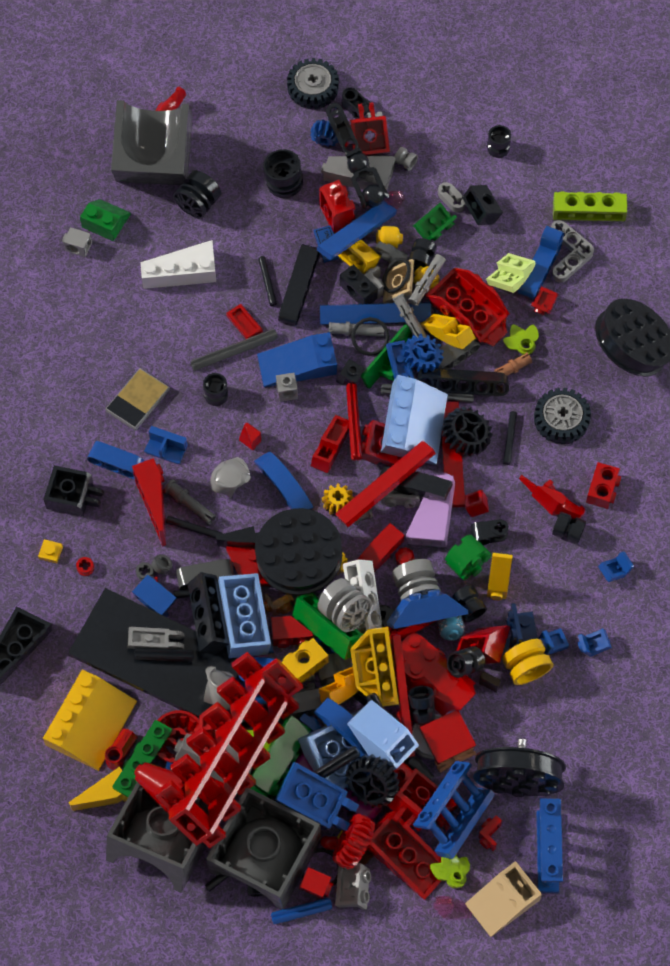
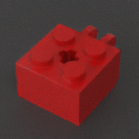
(376, 125)
(336, 205)
(412, 798)

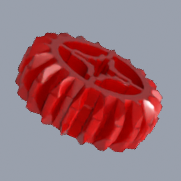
(354, 841)

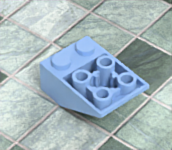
(382, 735)

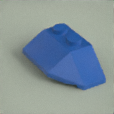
(424, 609)

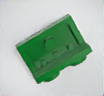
(434, 222)

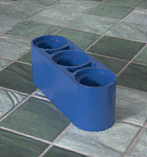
(113, 459)

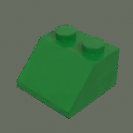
(104, 219)

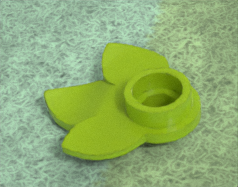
(521, 337)
(448, 868)

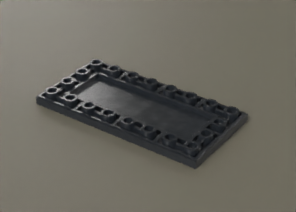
(105, 647)

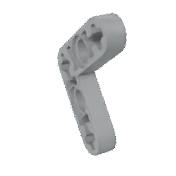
(576, 252)

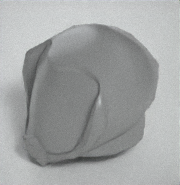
(229, 476)
(215, 679)

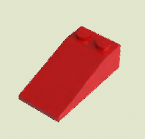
(149, 482)
(404, 854)

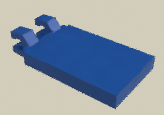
(315, 797)

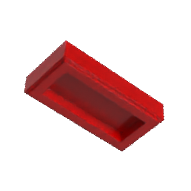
(244, 322)

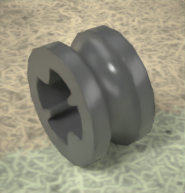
(141, 567)

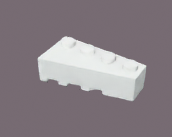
(180, 267)

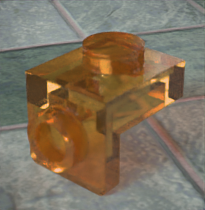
(281, 605)

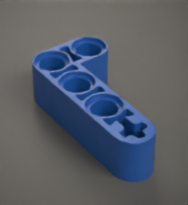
(544, 258)

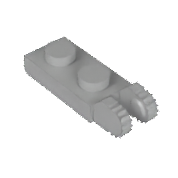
(154, 638)

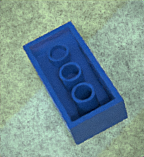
(306, 357)

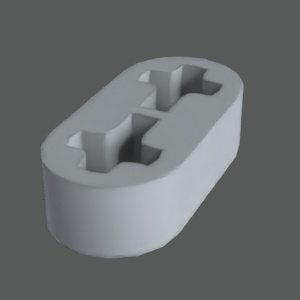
(449, 198)

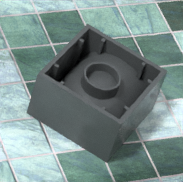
(151, 145)
(148, 834)
(266, 847)

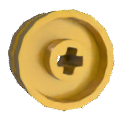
(527, 661)

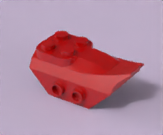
(472, 303)
(428, 667)

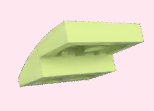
(511, 272)

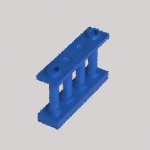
(467, 818)
(549, 845)

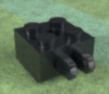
(70, 491)

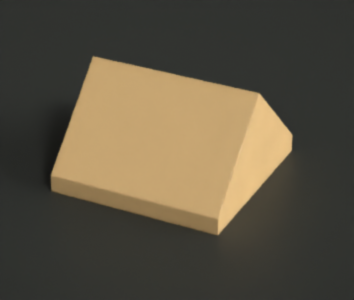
(395, 278)

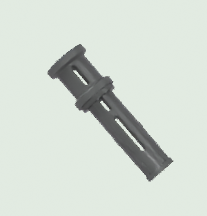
(182, 497)

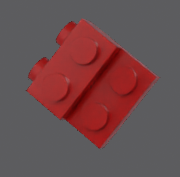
(373, 442)

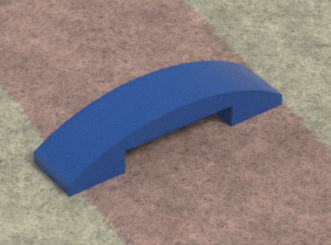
(283, 481)
(338, 717)

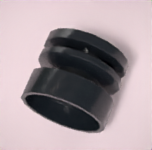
(283, 173)
(197, 194)

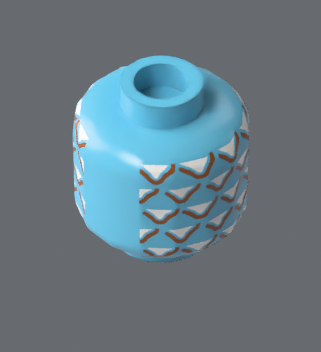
(451, 627)

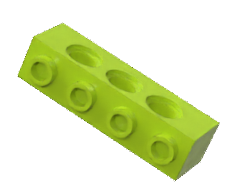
(583, 212)

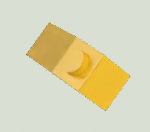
(499, 576)
(99, 793)

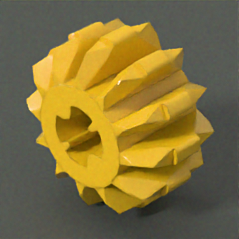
(330, 496)

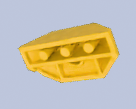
(375, 665)

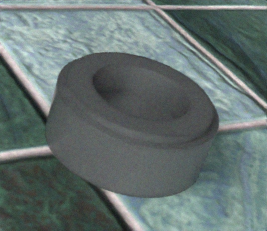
(162, 564)

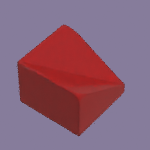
(250, 436)
(476, 503)

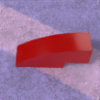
(330, 444)
(382, 546)

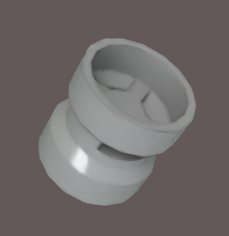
(405, 158)

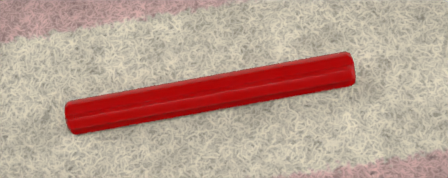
(354, 424)

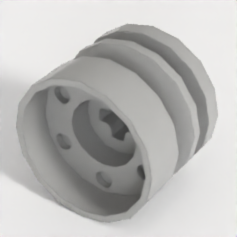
(415, 577)
(344, 605)

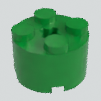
(467, 557)

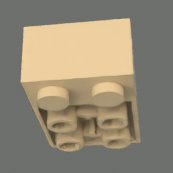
(503, 899)

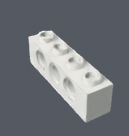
(362, 576)

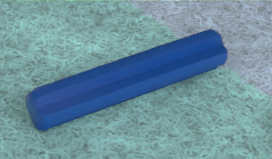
(301, 910)

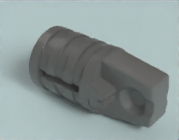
(389, 252)

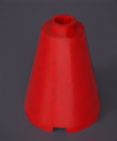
(153, 777)

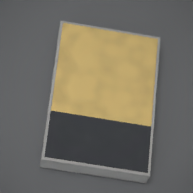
(137, 399)

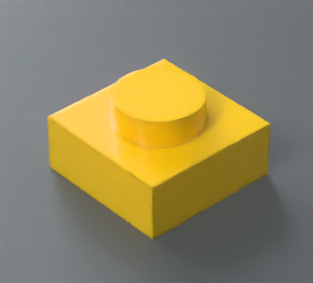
(50, 551)

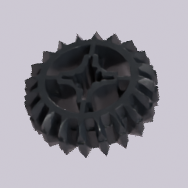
(466, 438)
(372, 781)

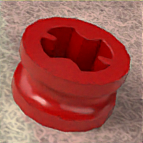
(89, 571)

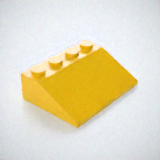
(89, 720)

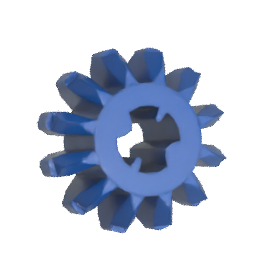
(323, 133)

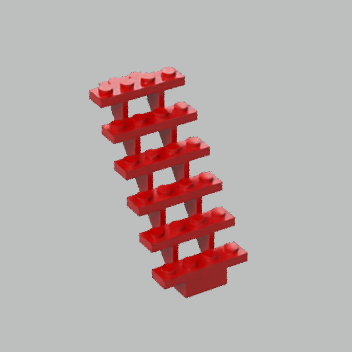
(276, 686)

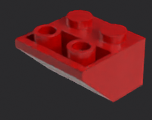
(489, 640)

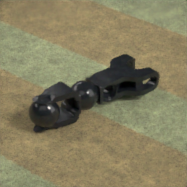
(356, 161)

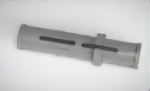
(416, 297)
(408, 315)
(363, 329)

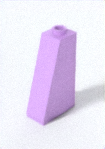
(432, 519)

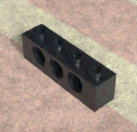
(208, 613)

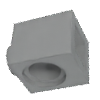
(77, 242)
(286, 387)

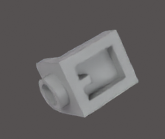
(373, 275)

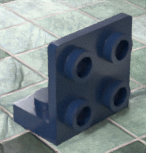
(521, 626)

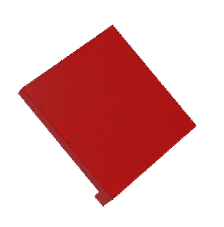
(447, 736)

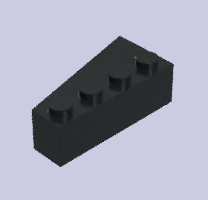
(20, 639)

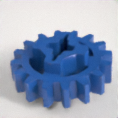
(423, 353)

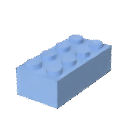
(244, 615)

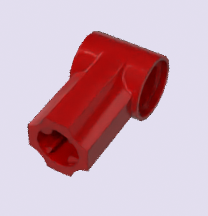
(120, 748)

